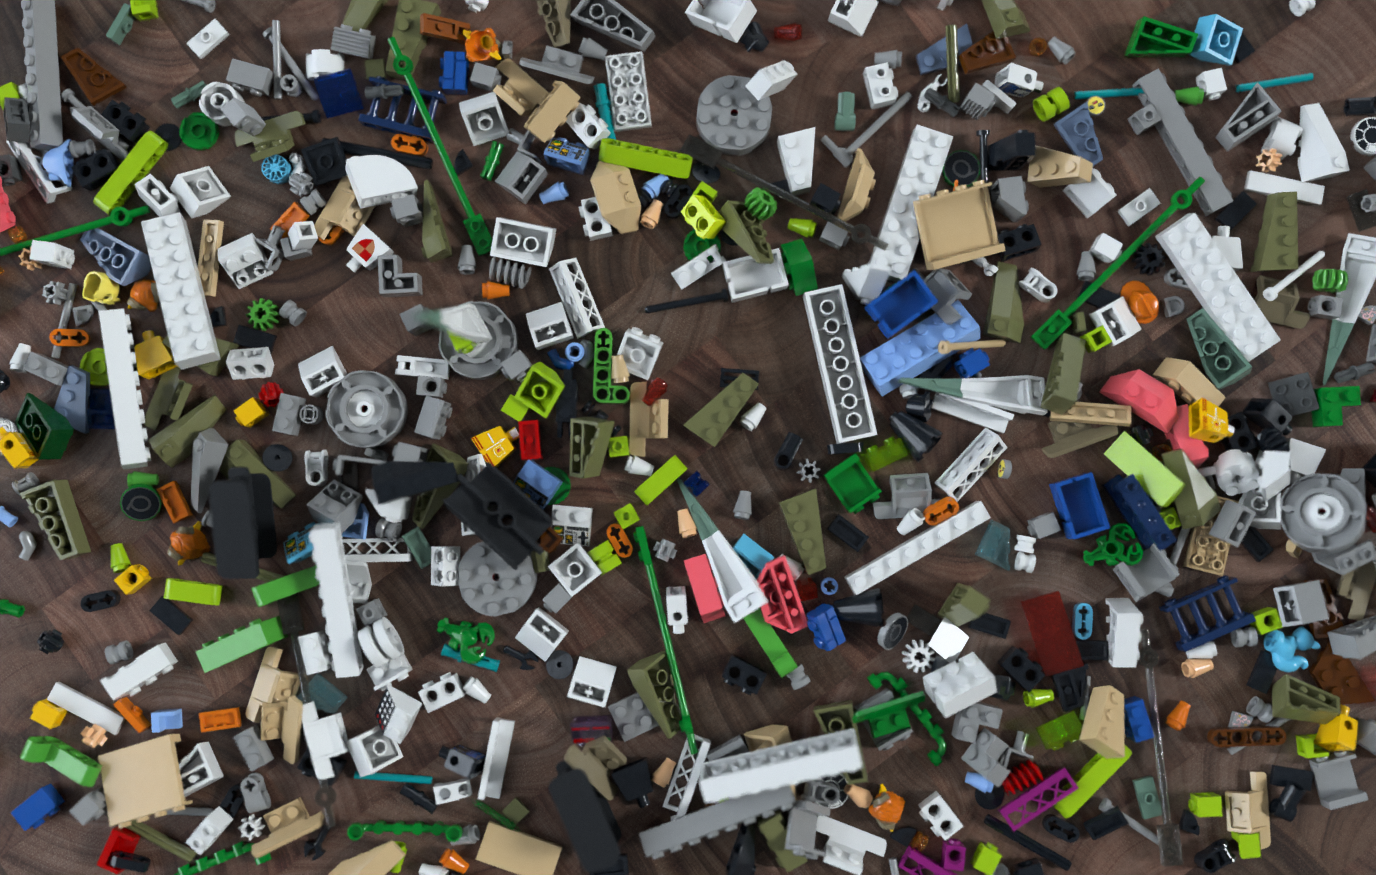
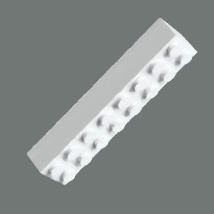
(916, 177)
(1217, 286)
(180, 291)
(839, 364)
(123, 390)
(780, 766)

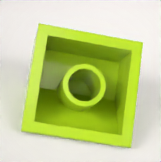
(540, 389)

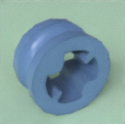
(833, 582)

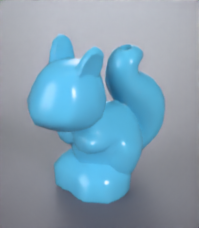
(1284, 647)

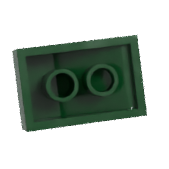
(43, 428)

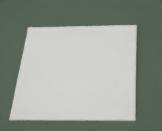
(948, 640)

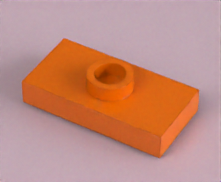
(293, 214)
(174, 502)
(132, 714)
(220, 719)

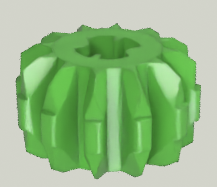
(760, 203)
(1330, 280)
(267, 319)

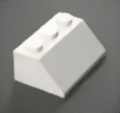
(522, 241)

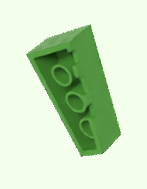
(240, 643)

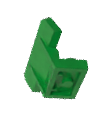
(889, 715)

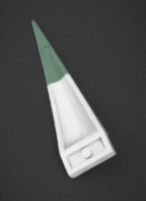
(1360, 265)
(459, 320)
(1013, 393)
(735, 582)

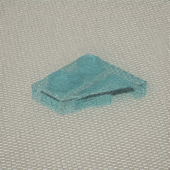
(995, 545)
(324, 694)

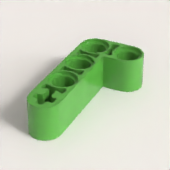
(606, 366)
(285, 586)
(770, 643)
(62, 758)

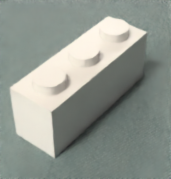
(771, 79)

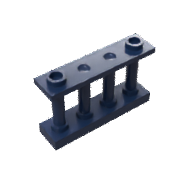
(389, 123)
(1139, 512)
(1205, 632)

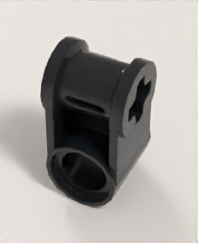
(1218, 855)

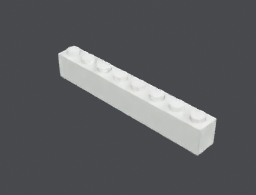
(917, 547)
(337, 599)

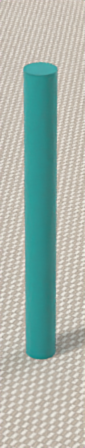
(1276, 82)
(1108, 93)
(396, 777)

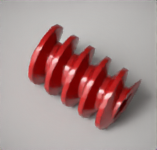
(1022, 776)

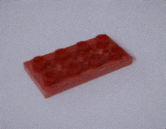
(1052, 633)

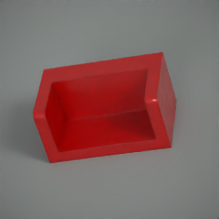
(530, 440)
(119, 840)

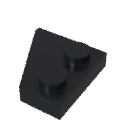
(1071, 687)

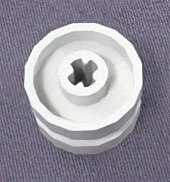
(380, 642)

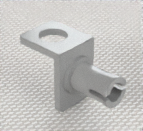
(524, 142)
(272, 244)
(1017, 749)

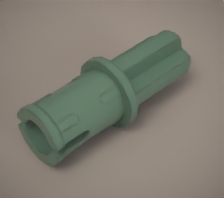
(188, 95)

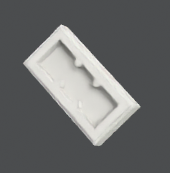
(208, 38)
(1001, 99)
(1139, 207)

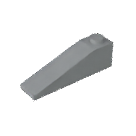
(206, 461)

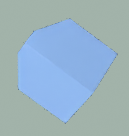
(358, 528)

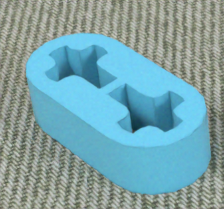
(1087, 620)

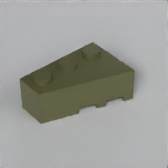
(964, 605)
(1303, 701)
(775, 830)

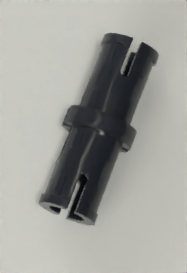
(419, 798)

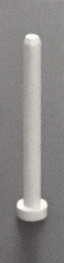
(1271, 293)

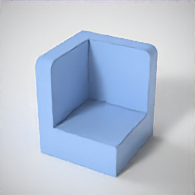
(166, 719)

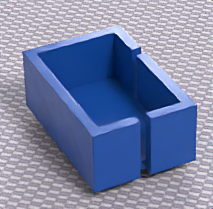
(901, 304)
(1079, 506)

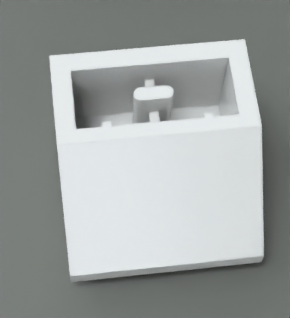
(852, 14)
(1092, 195)
(244, 261)
(1117, 320)
(549, 326)
(321, 372)
(1274, 473)
(541, 634)
(592, 681)

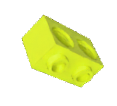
(703, 217)

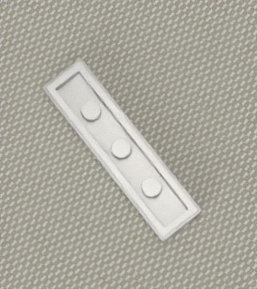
(1270, 184)
(86, 708)

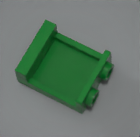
(852, 484)

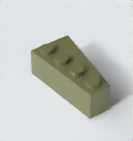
(407, 32)
(1279, 234)
(1064, 374)
(720, 412)
(58, 517)
(805, 529)
(836, 718)

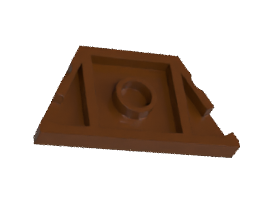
(1339, 678)

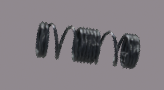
(602, 415)

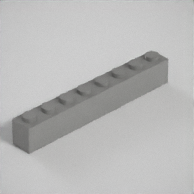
(42, 73)
(1183, 143)
(715, 819)

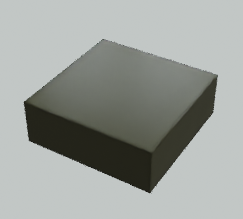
(375, 68)
(1078, 322)
(515, 810)

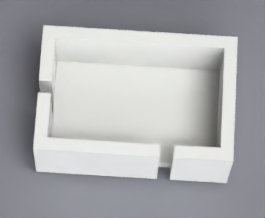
(722, 16)
(754, 279)
(959, 684)

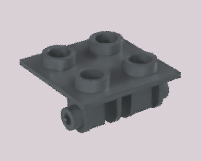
(1294, 394)

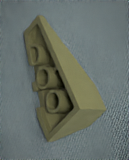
(362, 12)
(1005, 18)
(746, 231)
(433, 234)
(1004, 311)
(177, 439)
(243, 455)
(1197, 500)
(656, 688)

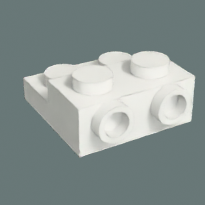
(640, 352)

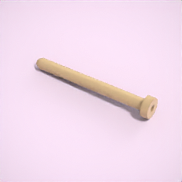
(945, 346)

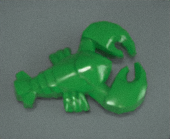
(1114, 549)
(466, 637)

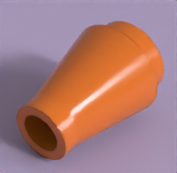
(494, 290)
(1178, 716)
(452, 860)

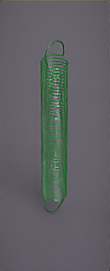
(497, 814)

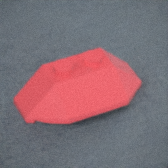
(1146, 396)
(783, 604)

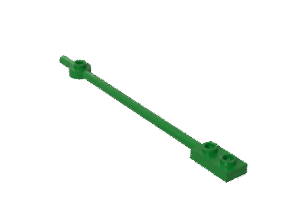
(115, 217)
(475, 223)
(1060, 321)
(645, 556)

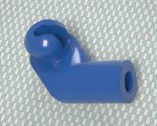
(558, 362)

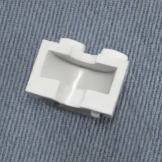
(323, 63)
(1282, 137)

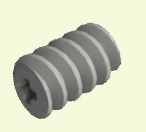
(509, 273)

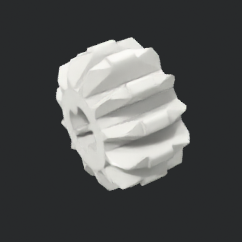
(913, 662)

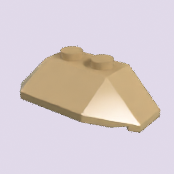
(857, 188)
(616, 196)

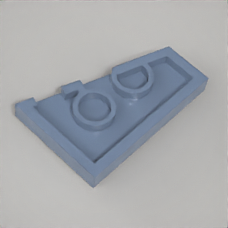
(935, 56)
(1080, 135)
(73, 398)

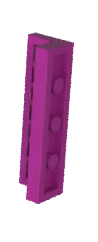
(1034, 791)
(925, 861)

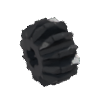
(1155, 257)
(1272, 440)

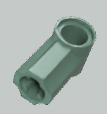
(845, 116)

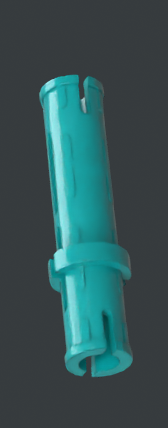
(603, 107)
(486, 662)

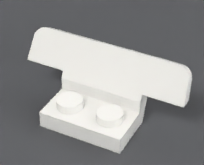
(324, 739)
(848, 844)

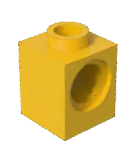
(250, 412)
(125, 580)
(48, 714)

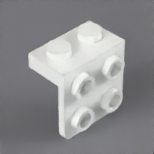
(359, 581)

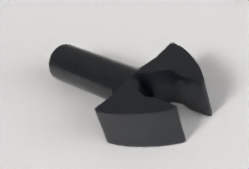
(522, 657)
(317, 843)

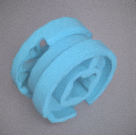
(277, 169)

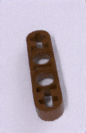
(1246, 736)

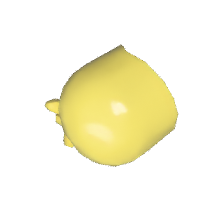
(100, 288)

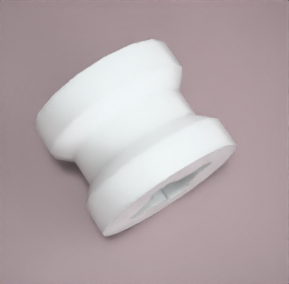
(1299, 7)
(1025, 544)
(1025, 562)

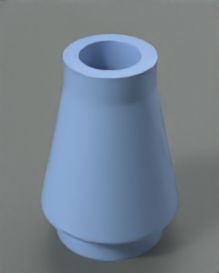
(655, 185)
(554, 193)
(574, 347)
(979, 782)

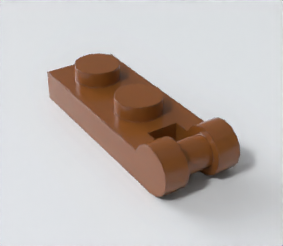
(443, 28)

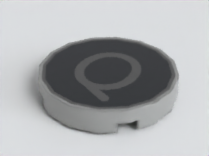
(893, 631)

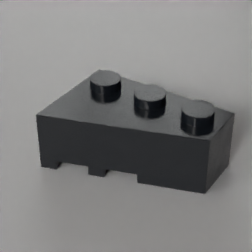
(1012, 152)

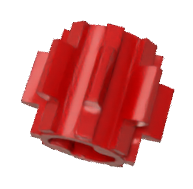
(270, 394)

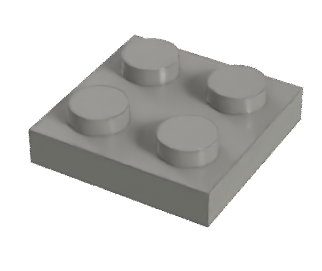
(632, 716)

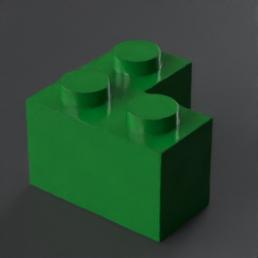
(799, 266)
(1331, 402)

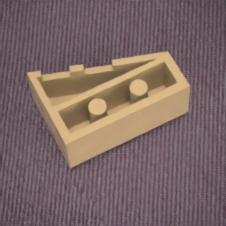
(1187, 381)
(1105, 722)

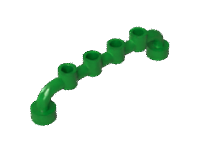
(922, 715)
(453, 832)
(220, 857)

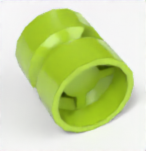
(1054, 102)
(603, 556)

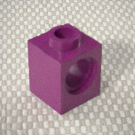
(956, 862)

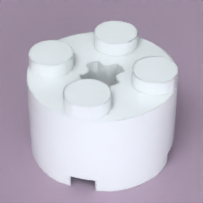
(212, 98)
(1236, 472)

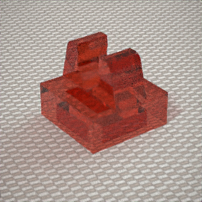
(807, 591)

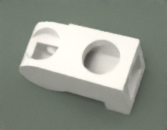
(452, 790)

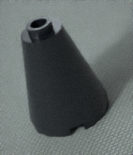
(915, 434)
(861, 608)

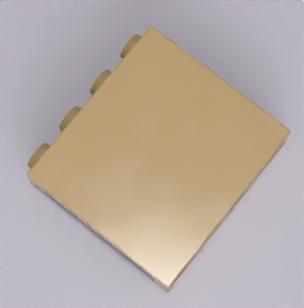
(957, 225)
(142, 781)

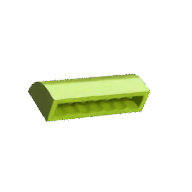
(1150, 473)

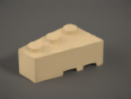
(552, 111)
(1058, 168)

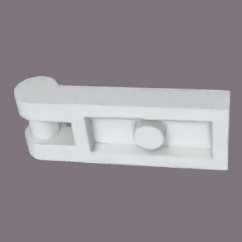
(697, 267)
(422, 367)

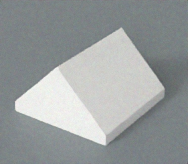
(574, 569)

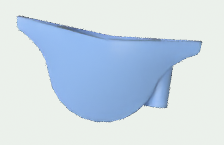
(59, 163)

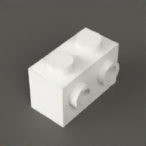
(880, 85)
(156, 196)
(315, 652)

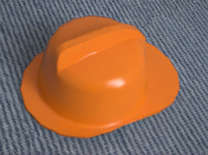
(1141, 301)

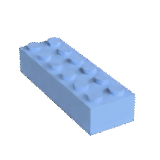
(916, 349)

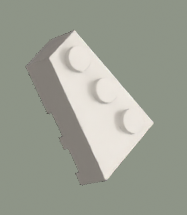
(797, 159)
(1123, 633)
(140, 672)
(199, 768)

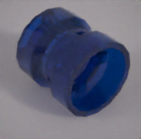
(693, 480)

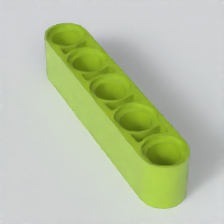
(645, 158)
(130, 171)
(1089, 780)

